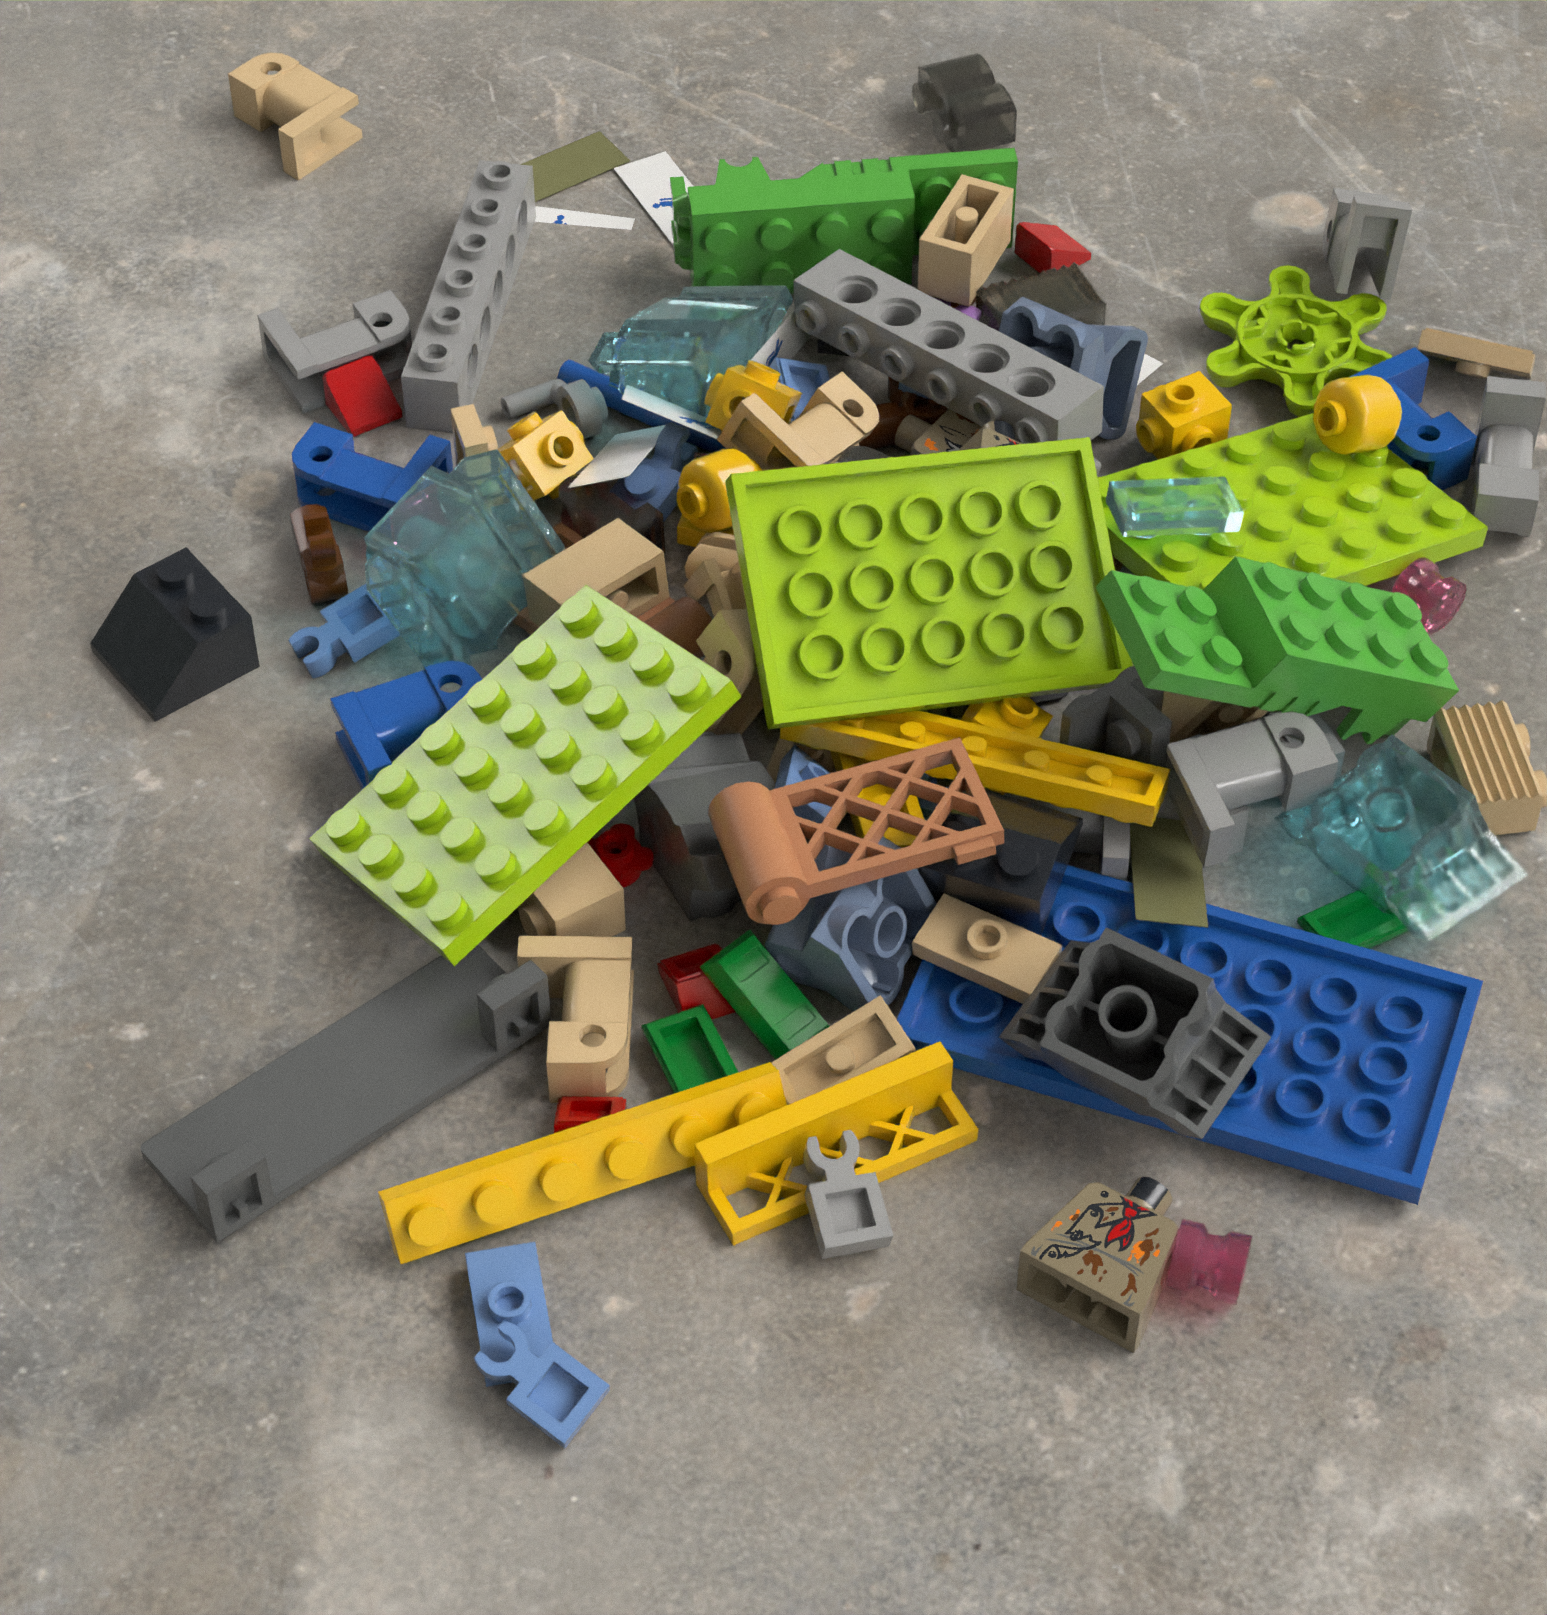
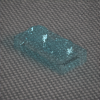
(1174, 506)

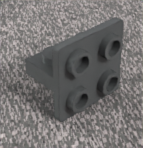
(1120, 721)

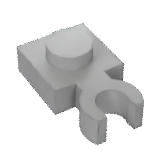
(844, 1206)

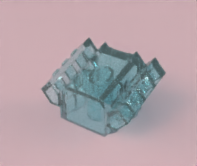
(688, 339)
(455, 557)
(1406, 839)

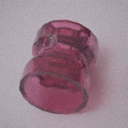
(1209, 1261)

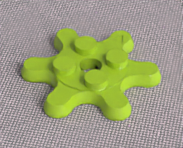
(1287, 314)

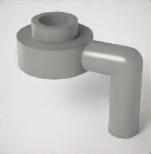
(576, 399)

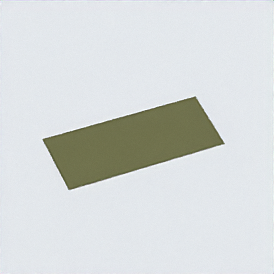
(574, 164)
(1167, 875)

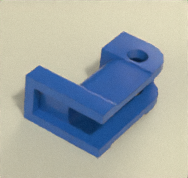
(1437, 443)
(363, 484)
(393, 715)

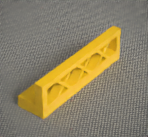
(865, 1105)

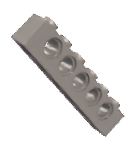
(469, 295)
(944, 352)

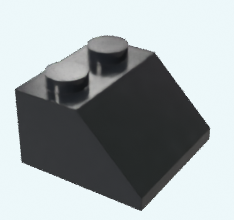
(175, 635)
(1023, 873)

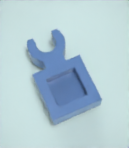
(351, 627)
(551, 1390)

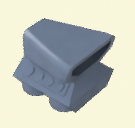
(1100, 352)
(855, 936)

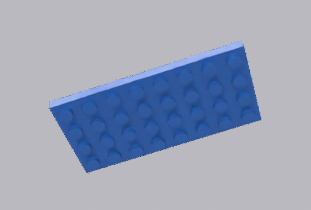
(1353, 1054)

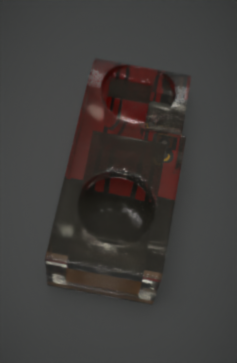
(593, 506)

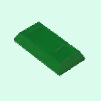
(1353, 921)
(763, 995)
(688, 1049)

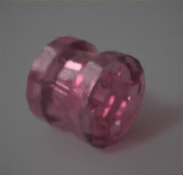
(1434, 595)

